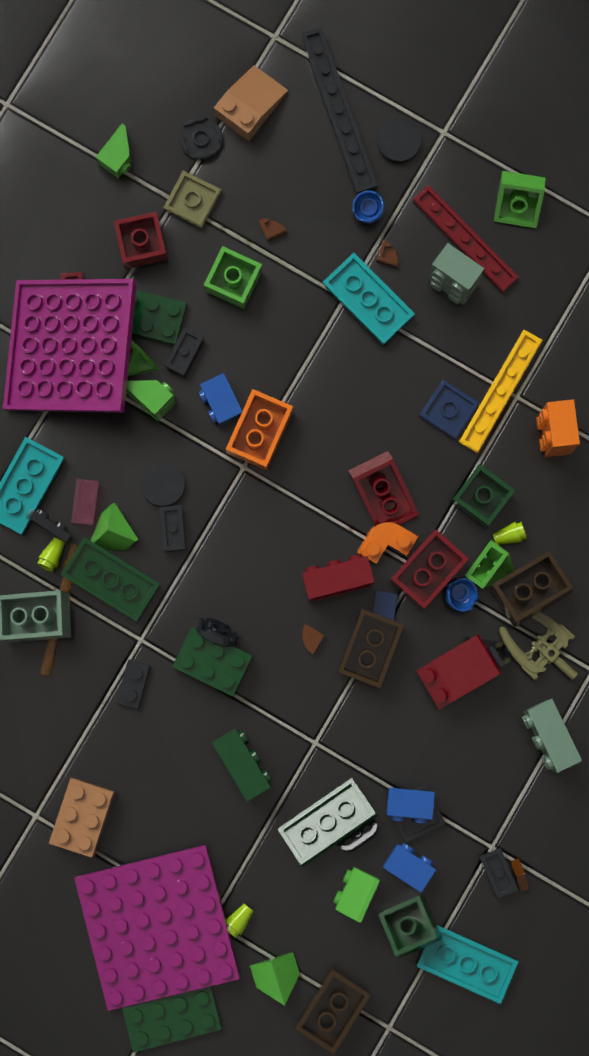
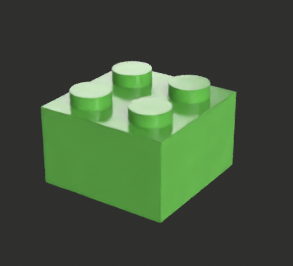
(233, 277)

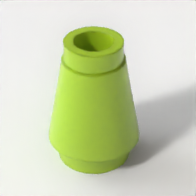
(510, 534)
(51, 556)
(238, 920)

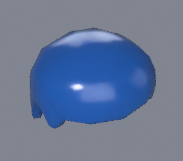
(368, 207)
(461, 594)

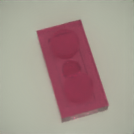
(85, 502)

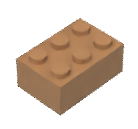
(82, 817)

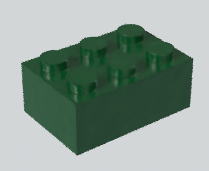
(212, 663)
(242, 764)

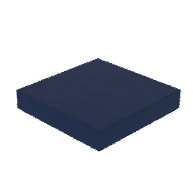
(449, 409)

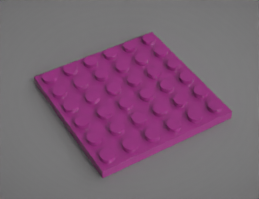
(70, 345)
(157, 927)

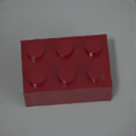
(429, 569)
(337, 578)

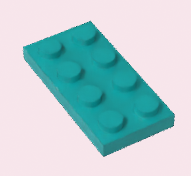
(368, 298)
(26, 483)
(469, 965)

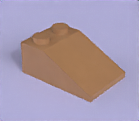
(249, 102)

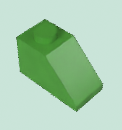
(116, 153)

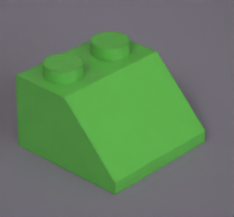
(519, 199)
(152, 396)
(356, 894)

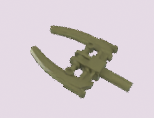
(547, 651)

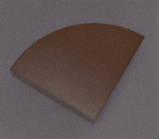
(271, 228)
(387, 255)
(311, 638)
(520, 875)

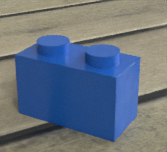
(221, 400)
(410, 803)
(409, 867)

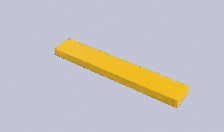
(500, 391)

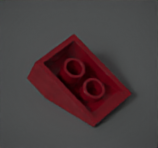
(383, 490)
(458, 671)

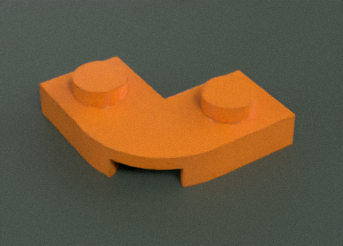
(384, 535)

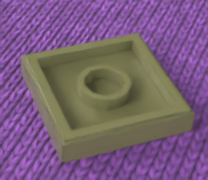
(192, 199)

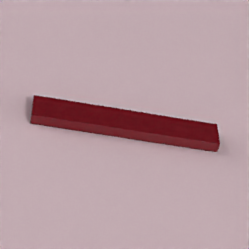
(465, 238)

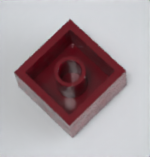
(140, 240)

